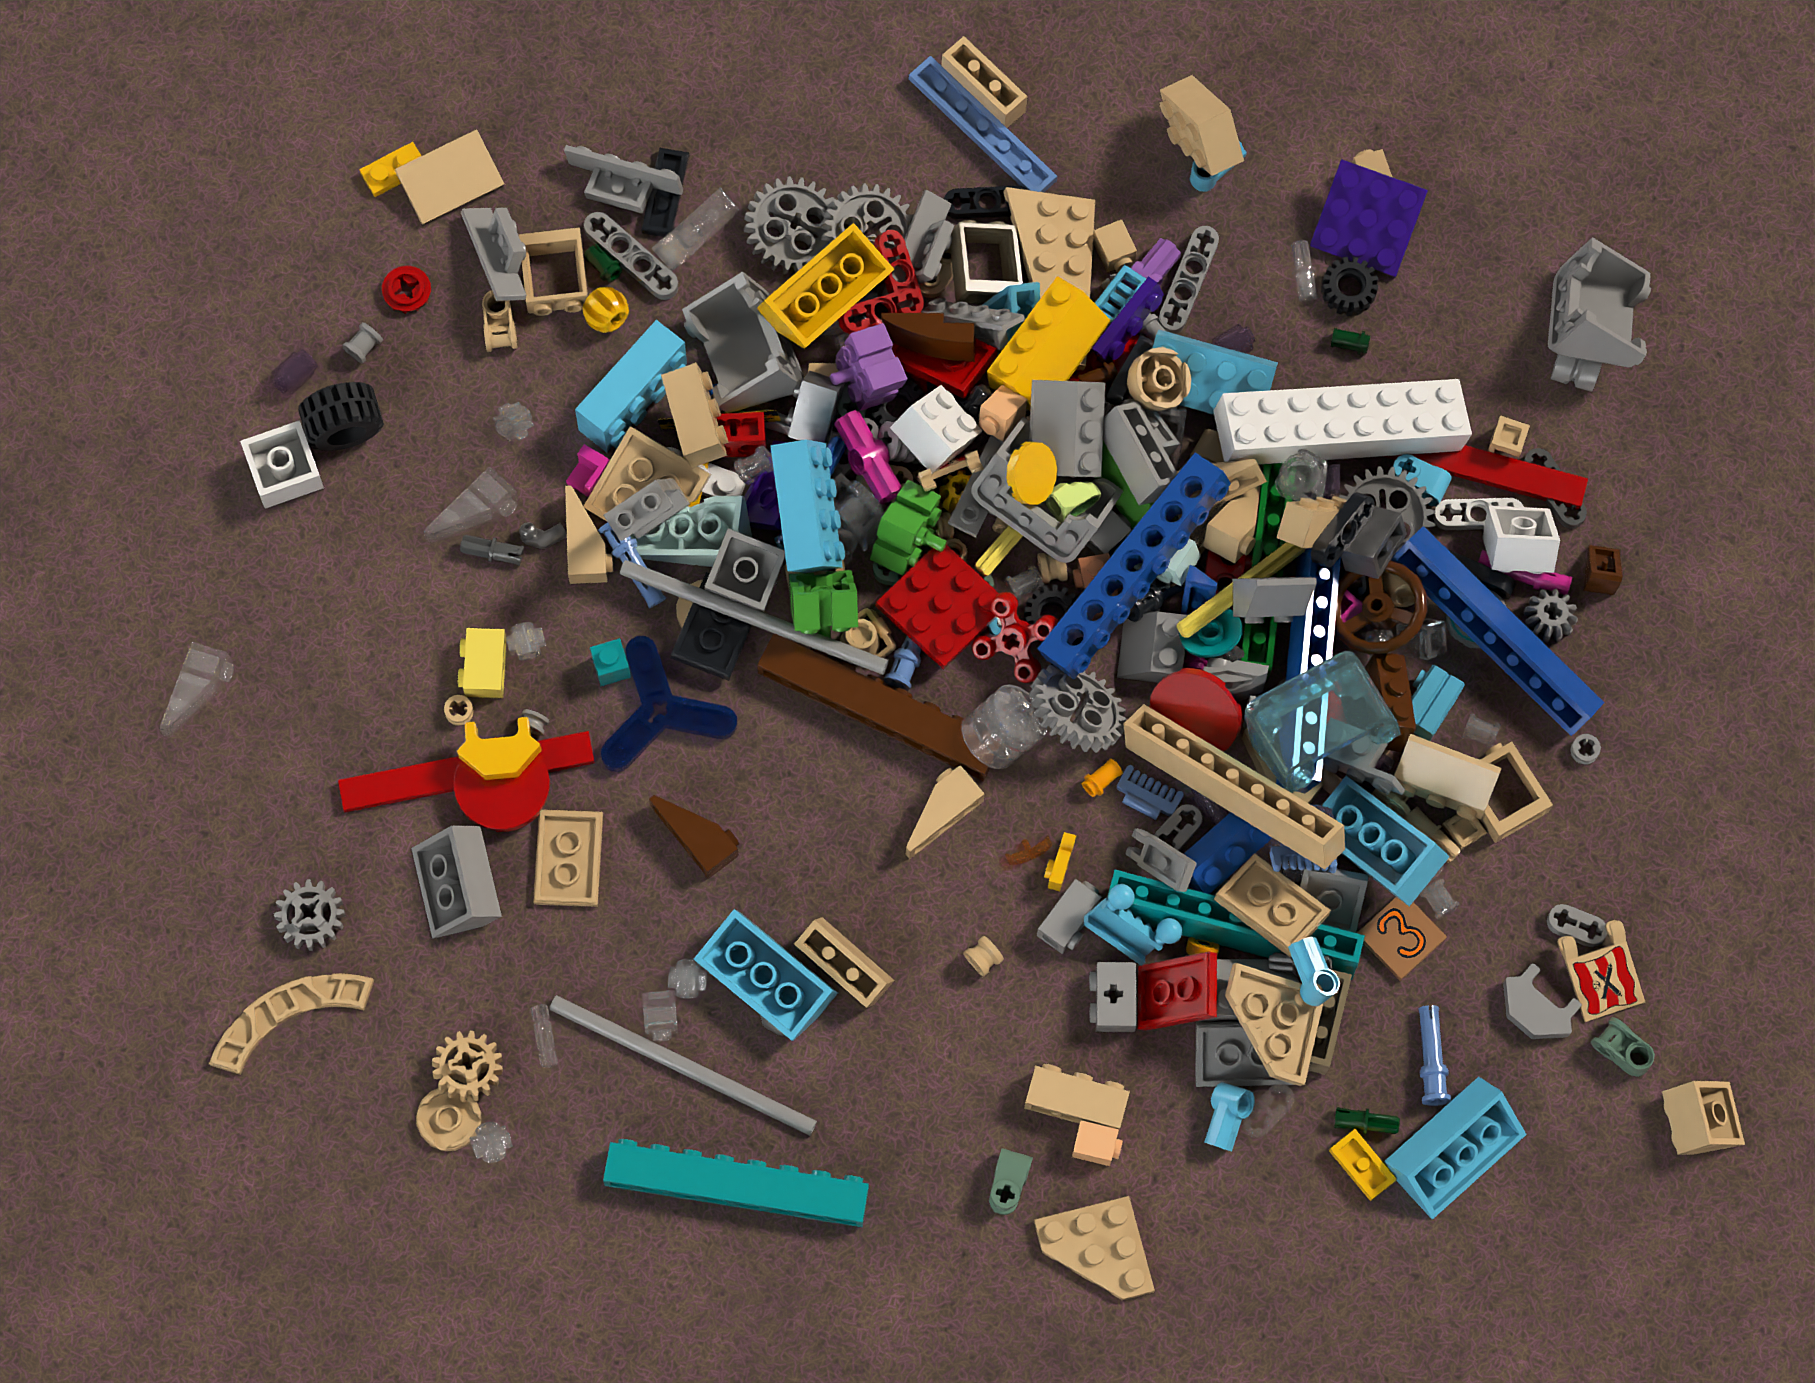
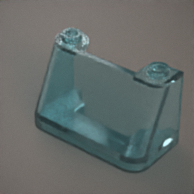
(1317, 717)

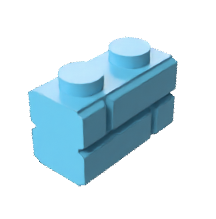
(1433, 699)

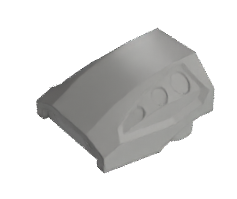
(1241, 677)

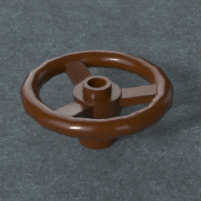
(1381, 612)

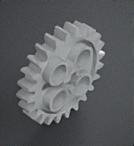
(853, 207)
(782, 249)
(1413, 513)
(1097, 719)

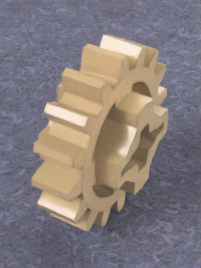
(455, 1070)

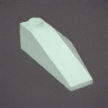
(696, 532)

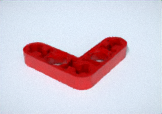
(897, 291)

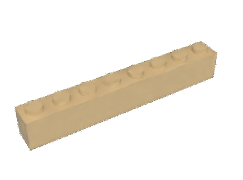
(1234, 786)

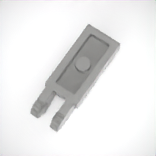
(1162, 860)

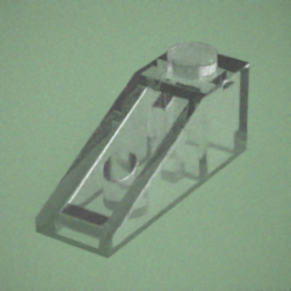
(695, 229)
(476, 506)
(197, 684)

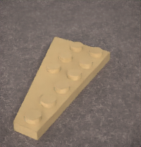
(1054, 237)

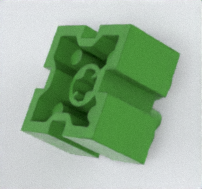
(908, 528)
(823, 602)

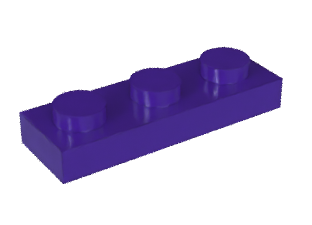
(1128, 321)

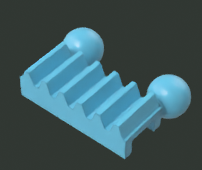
(1124, 930)

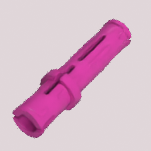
(1546, 580)

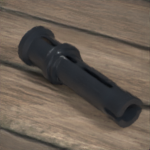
(1158, 597)

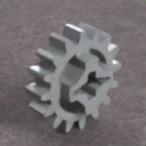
(300, 924)

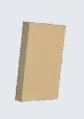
(449, 177)
(568, 858)
(1271, 904)

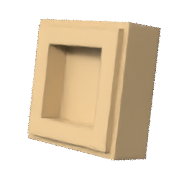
(1463, 831)

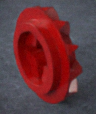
(412, 277)

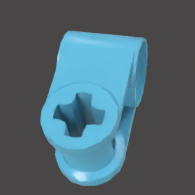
(1431, 476)

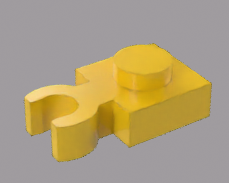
(1057, 868)

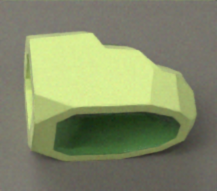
(1072, 499)

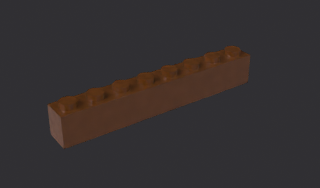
(869, 702)

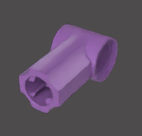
(1156, 262)

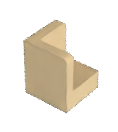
(1508, 436)

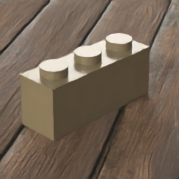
(1329, 1026)

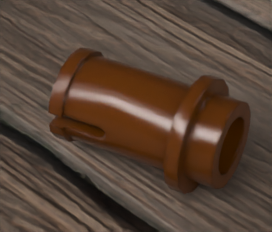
(1105, 373)

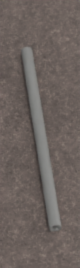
(753, 617)
(683, 1065)

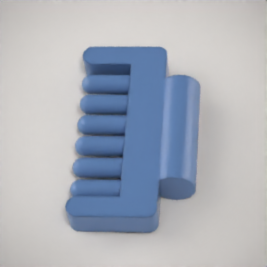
(1144, 800)
(1282, 854)

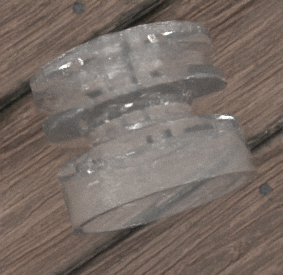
(1003, 727)

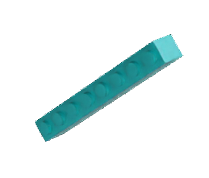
(1209, 921)
(735, 1183)

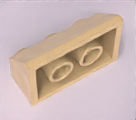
(1446, 777)

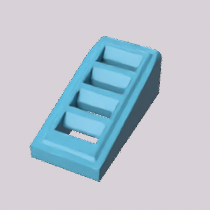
(1110, 294)

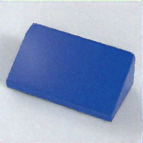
(1197, 590)

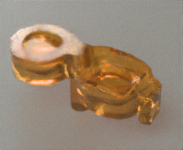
(1029, 853)

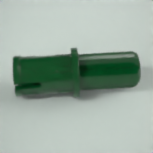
(1366, 1121)

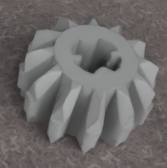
(1540, 618)

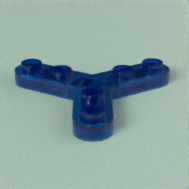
(682, 713)

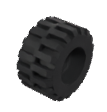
(340, 416)

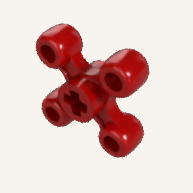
(1005, 639)

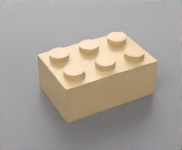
(1201, 125)

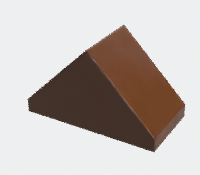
(1603, 570)

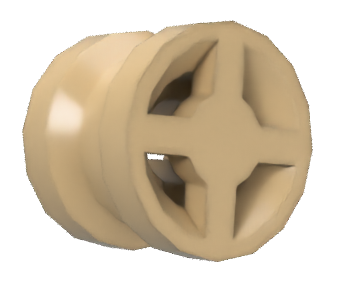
(1051, 568)
(983, 956)

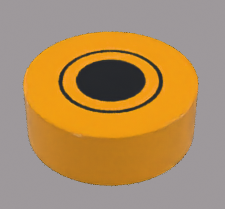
(1197, 946)

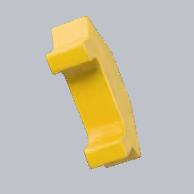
(499, 756)

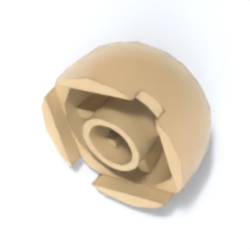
(1159, 379)

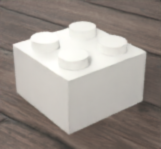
(936, 429)
(282, 464)
(1521, 539)

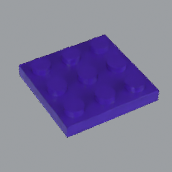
(1368, 217)

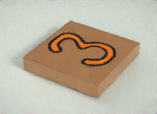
(1401, 937)

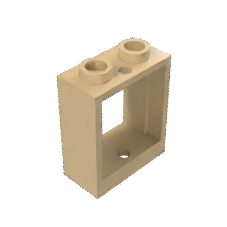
(550, 243)
(1541, 806)

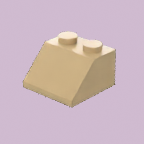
(1702, 1117)

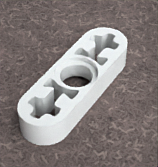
(1469, 524)

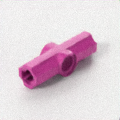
(868, 456)

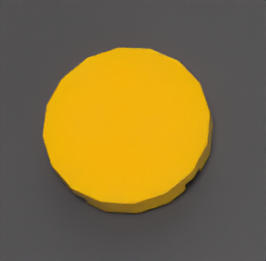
(1031, 473)

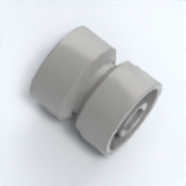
(1581, 371)

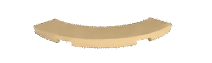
(282, 1004)

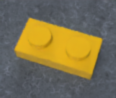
(381, 174)
(1362, 1165)

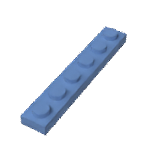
(982, 126)

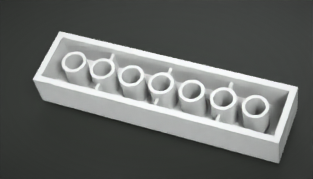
(1343, 421)

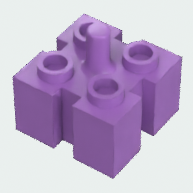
(869, 367)

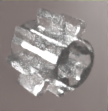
(513, 421)
(525, 641)
(687, 978)
(490, 1142)

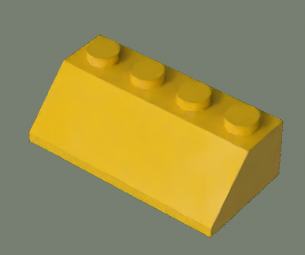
(825, 287)
(1049, 340)

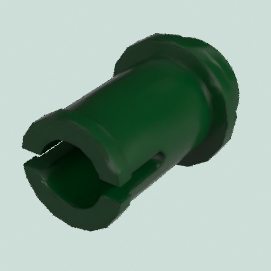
(608, 269)
(1350, 340)

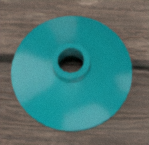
(1225, 635)

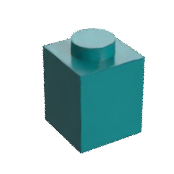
(610, 662)

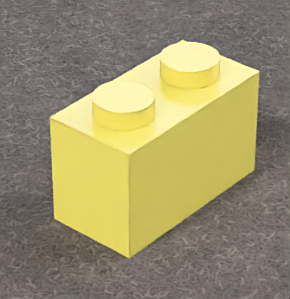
(483, 663)

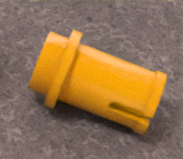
(1101, 778)

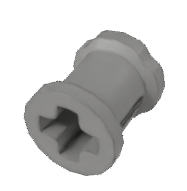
(362, 342)

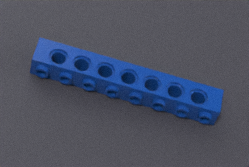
(1135, 549)

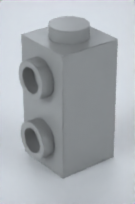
(1066, 919)

